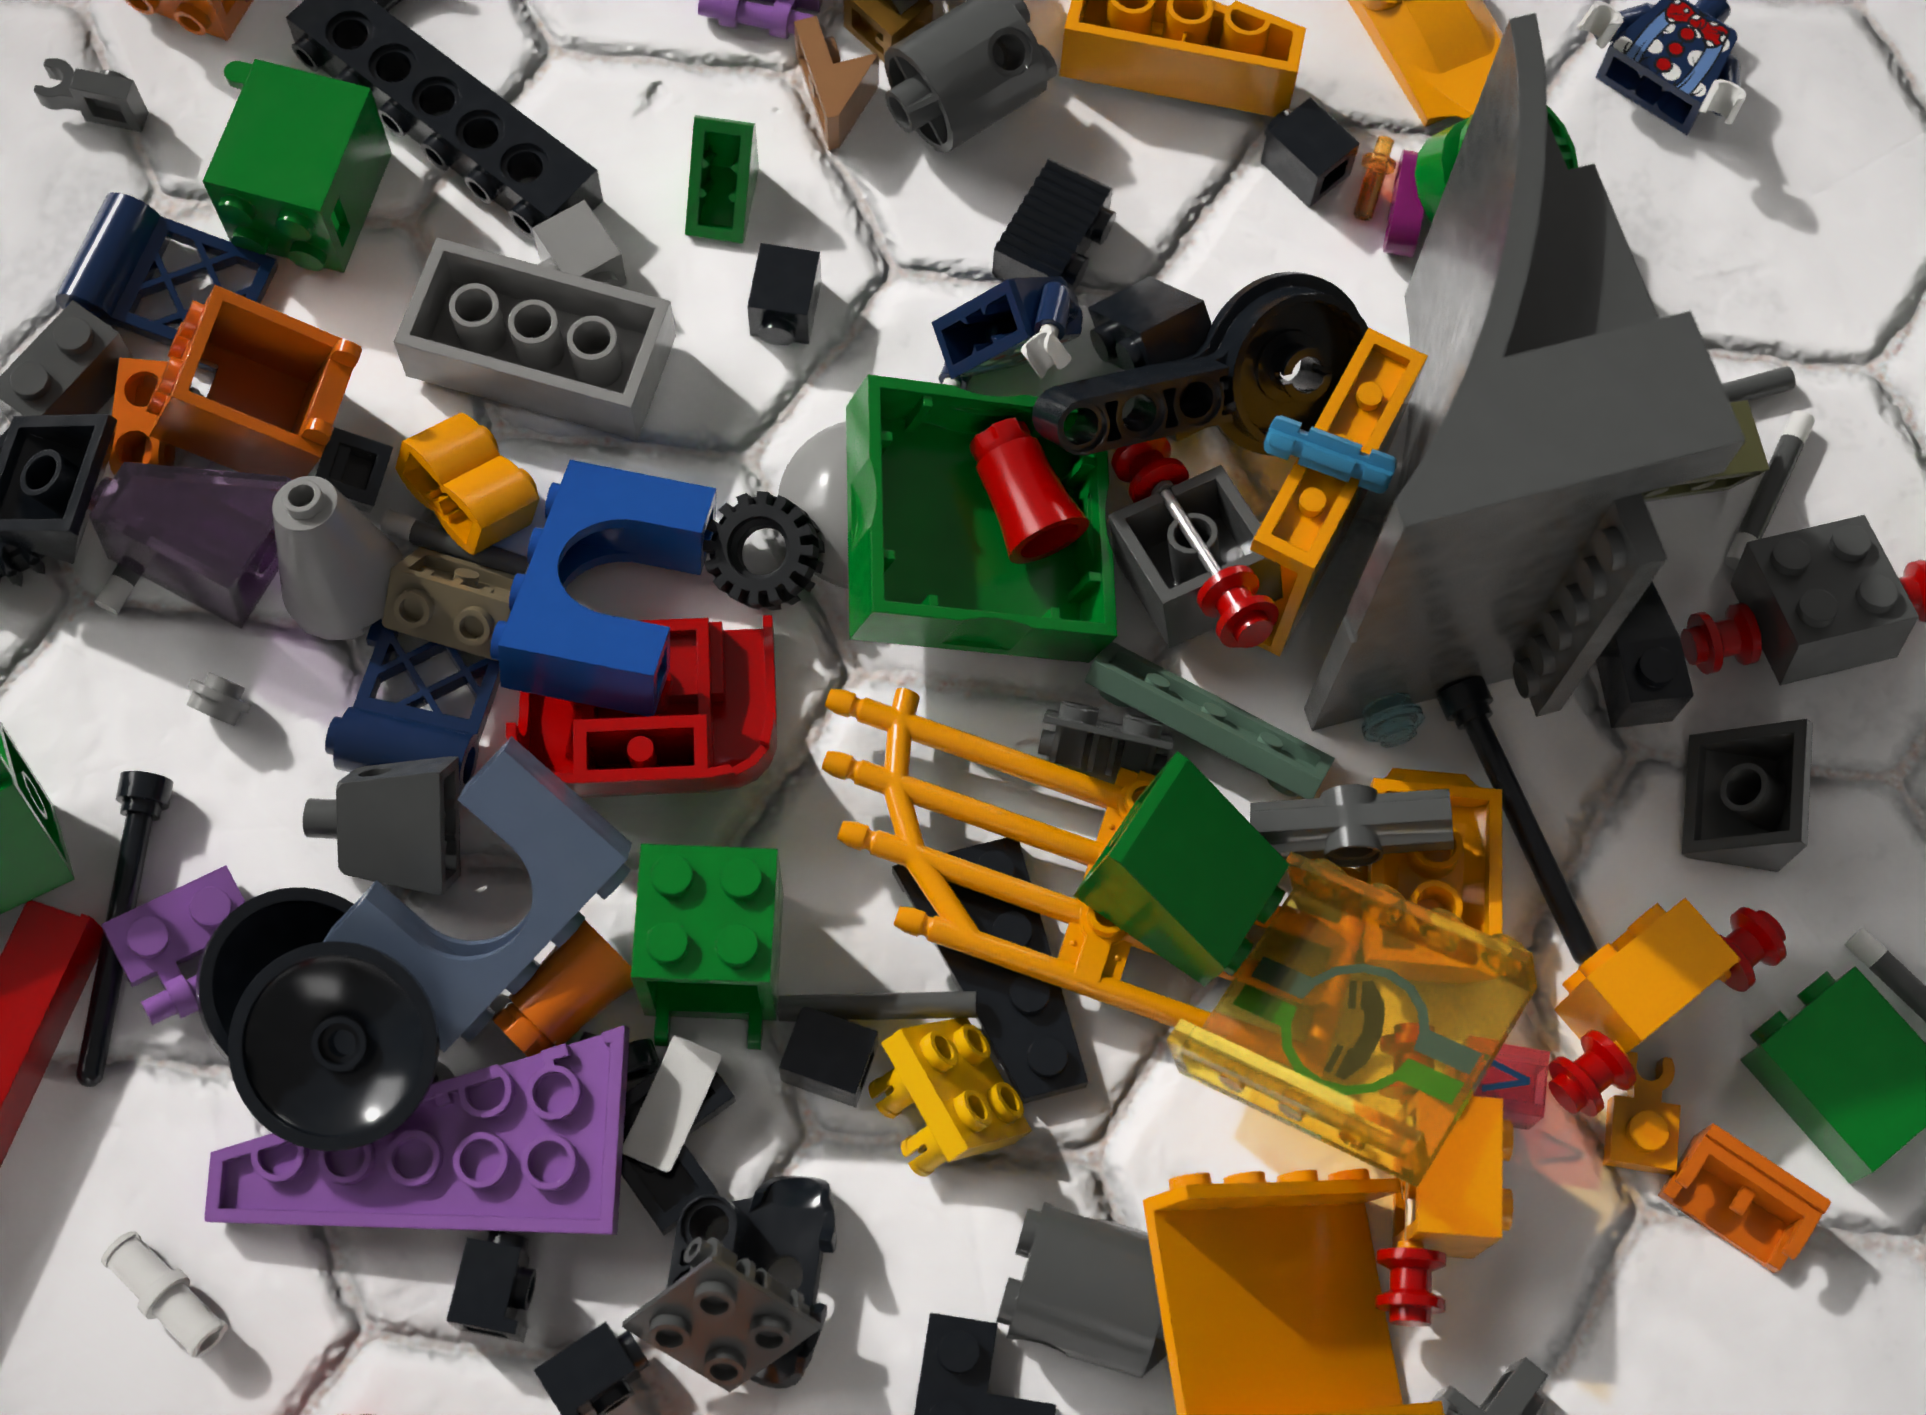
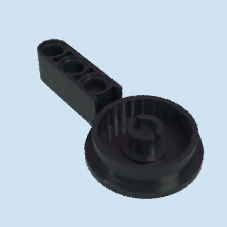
(1230, 375)

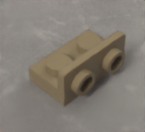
(447, 600)

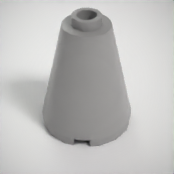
(330, 560)

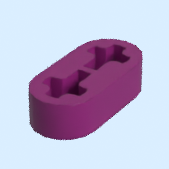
(1405, 209)

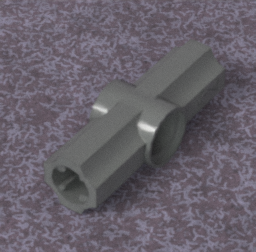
(1357, 824)

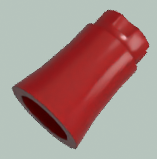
(1025, 493)

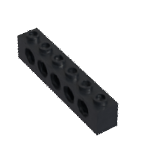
(435, 83)

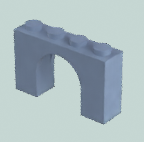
(568, 859)

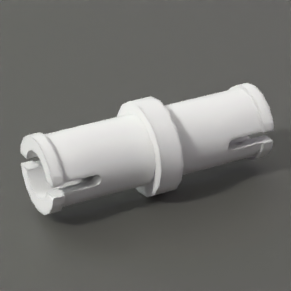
(164, 1294)

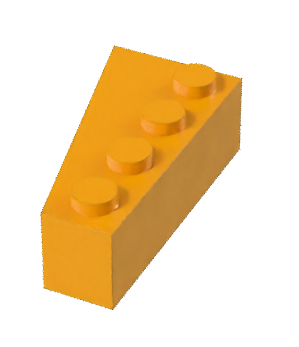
(1185, 51)

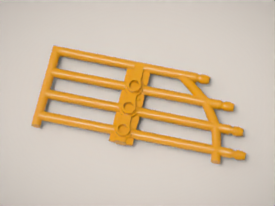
(1092, 947)

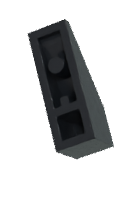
(1644, 667)

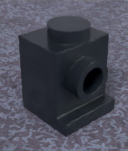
(355, 467)
(493, 1286)
(593, 1372)

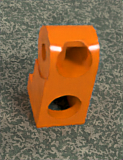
(132, 394)

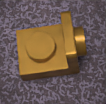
(880, 23)

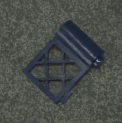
(123, 254)
(401, 731)

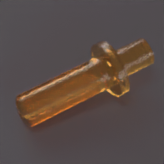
(1377, 166)

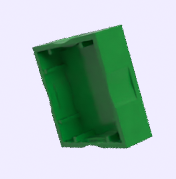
(929, 544)

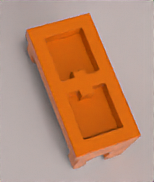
(1744, 1198)

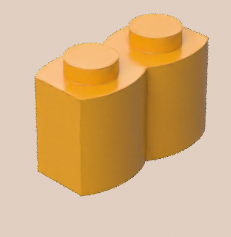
(467, 482)

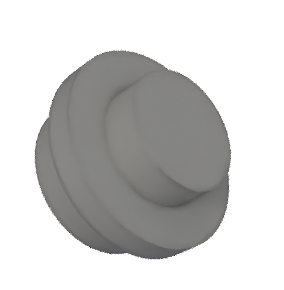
(218, 698)

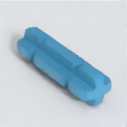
(1330, 454)

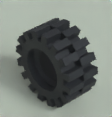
(728, 542)

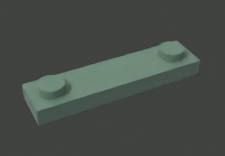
(1138, 683)

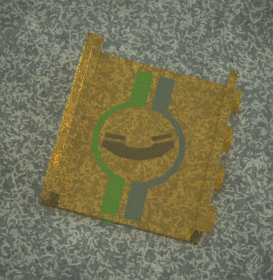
(1361, 1019)

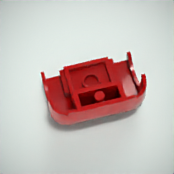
(707, 733)

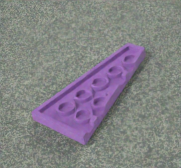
(483, 1152)

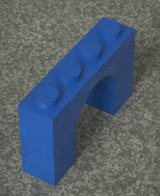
(592, 520)

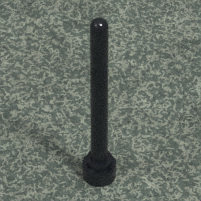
(1469, 708)
(142, 800)

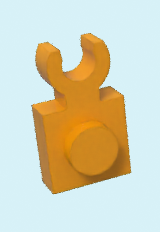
(1641, 1127)

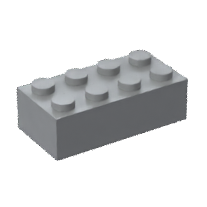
(536, 338)

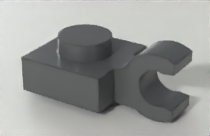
(100, 97)

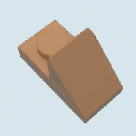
(835, 87)

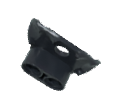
(782, 1220)

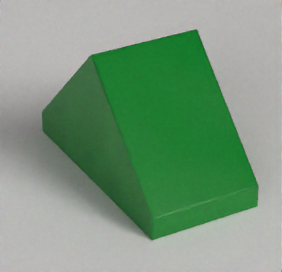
(721, 178)

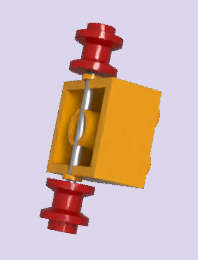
(1643, 982)
(1450, 1214)

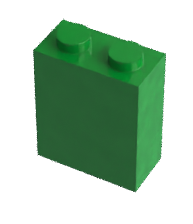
(1845, 1072)

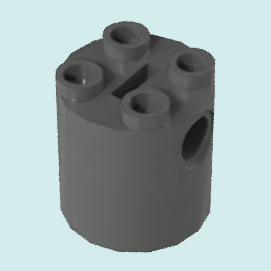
(966, 71)
(1086, 1291)

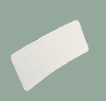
(672, 1104)

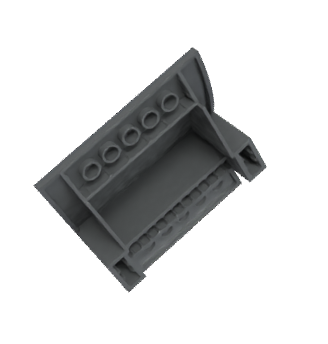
(1528, 427)

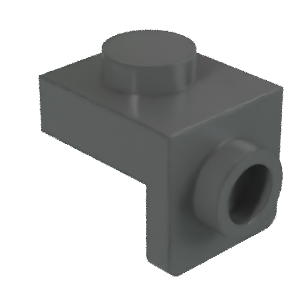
(1512, 1394)

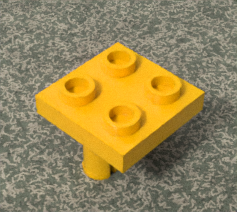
(956, 1090)

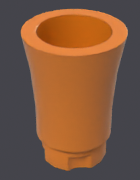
(565, 992)

